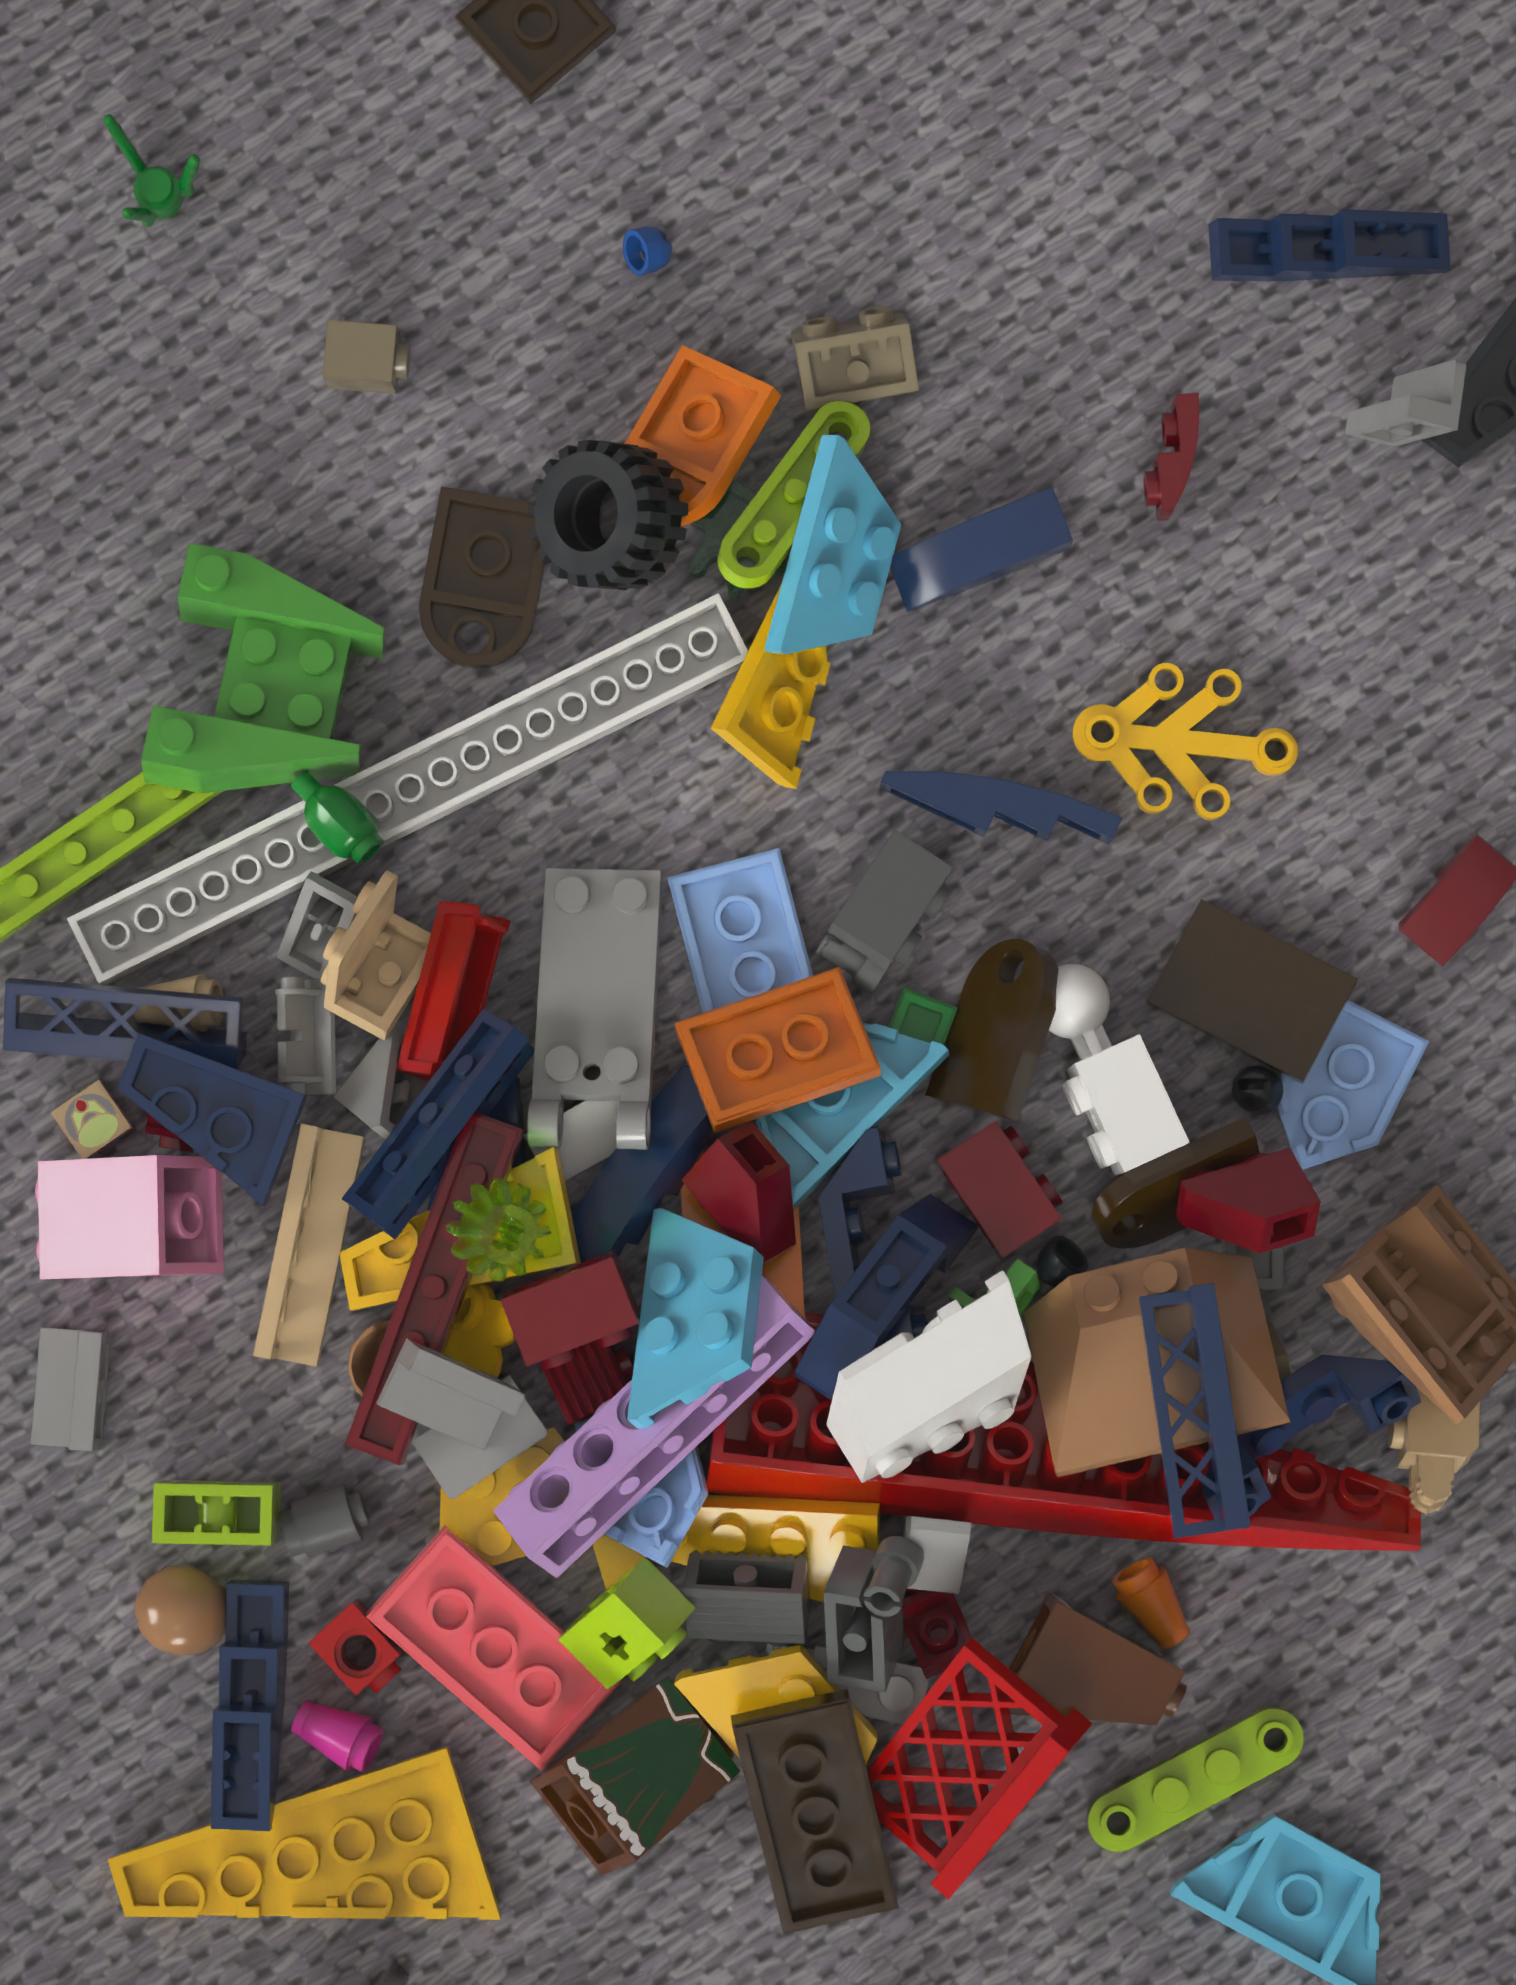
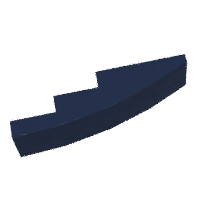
(1329, 246)
(975, 800)
(635, 1180)
(250, 1705)

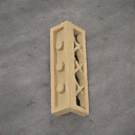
(308, 1246)

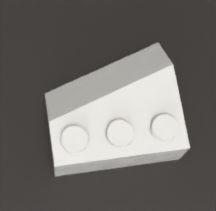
(933, 1386)

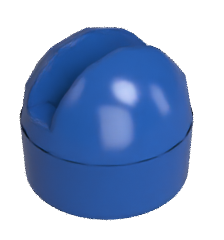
(647, 240)

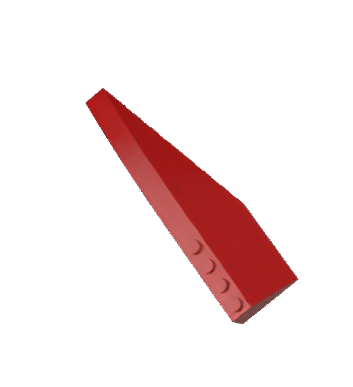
(1008, 1479)

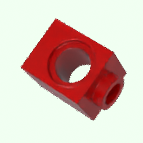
(332, 1643)

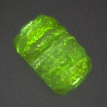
(479, 1226)

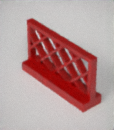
(1011, 1788)

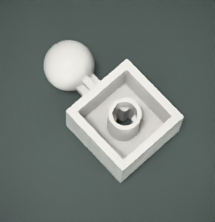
(1110, 1082)

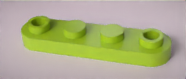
(771, 518)
(1194, 1779)

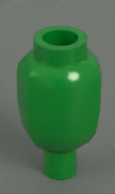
(339, 819)

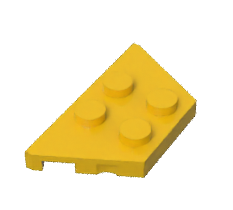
(760, 1683)

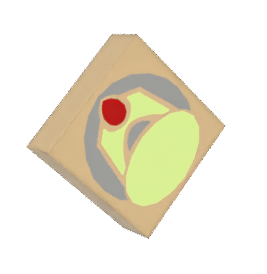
(92, 1120)

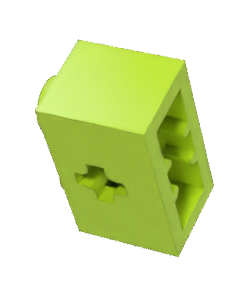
(216, 1512)
(629, 1625)

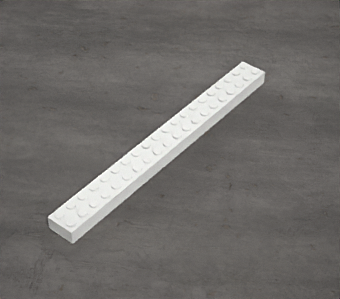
(414, 787)

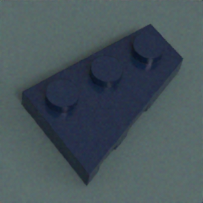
(217, 1110)

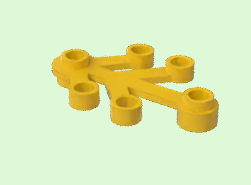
(1174, 741)

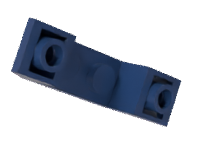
(863, 1175)
(882, 1288)
(1312, 1393)

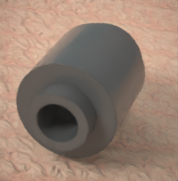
(324, 1521)

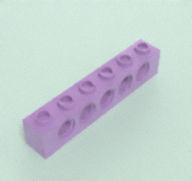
(602, 1491)

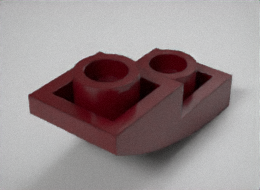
(1172, 469)
(1459, 900)
(934, 1628)

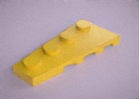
(771, 704)
(379, 1264)
(783, 1528)

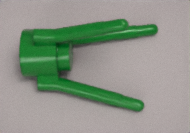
(155, 187)

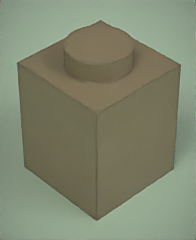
(364, 357)

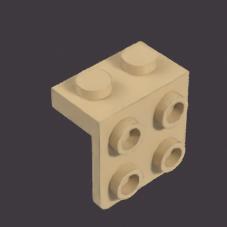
(374, 961)

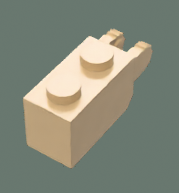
(1433, 1451)

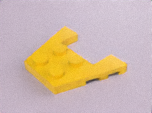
(476, 1523)

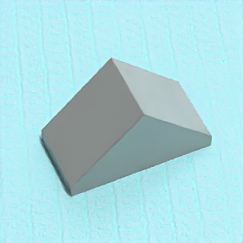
(315, 918)
(379, 1091)
(944, 1551)

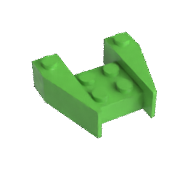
(276, 686)

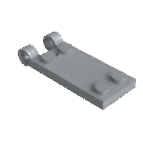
(597, 999)

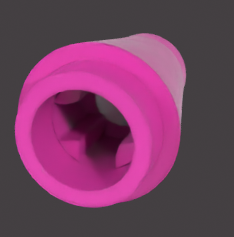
(339, 1734)

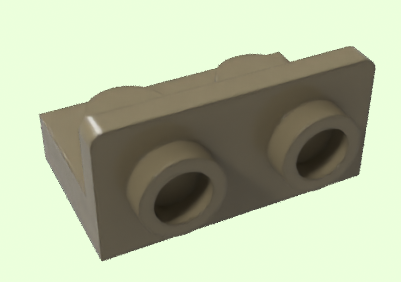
(855, 357)

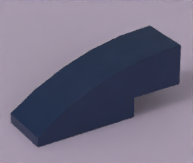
(981, 549)

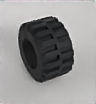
(570, 507)

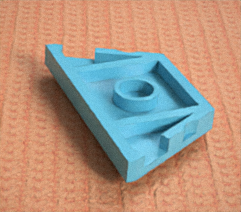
(835, 557)
(824, 1130)
(693, 1315)
(1293, 1899)

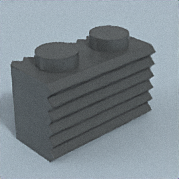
(747, 1598)

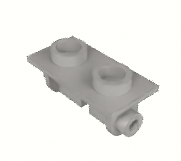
(309, 1059)

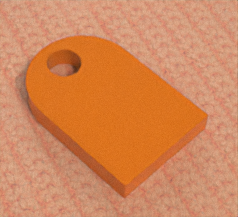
(703, 425)

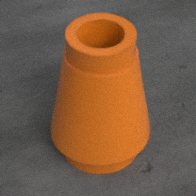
(1151, 1601)

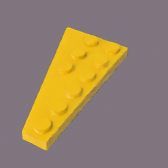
(346, 1851)

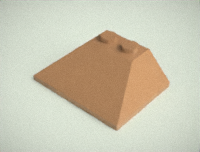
(1432, 1303)
(1096, 1367)

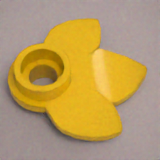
(480, 1331)

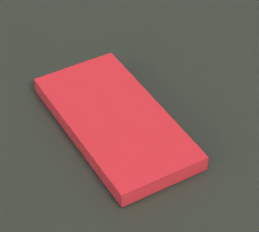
(489, 1647)

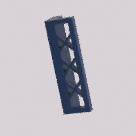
(115, 1039)
(422, 1141)
(1217, 1407)

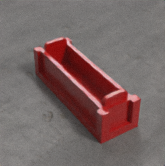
(450, 985)

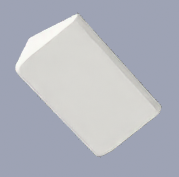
(587, 1136)

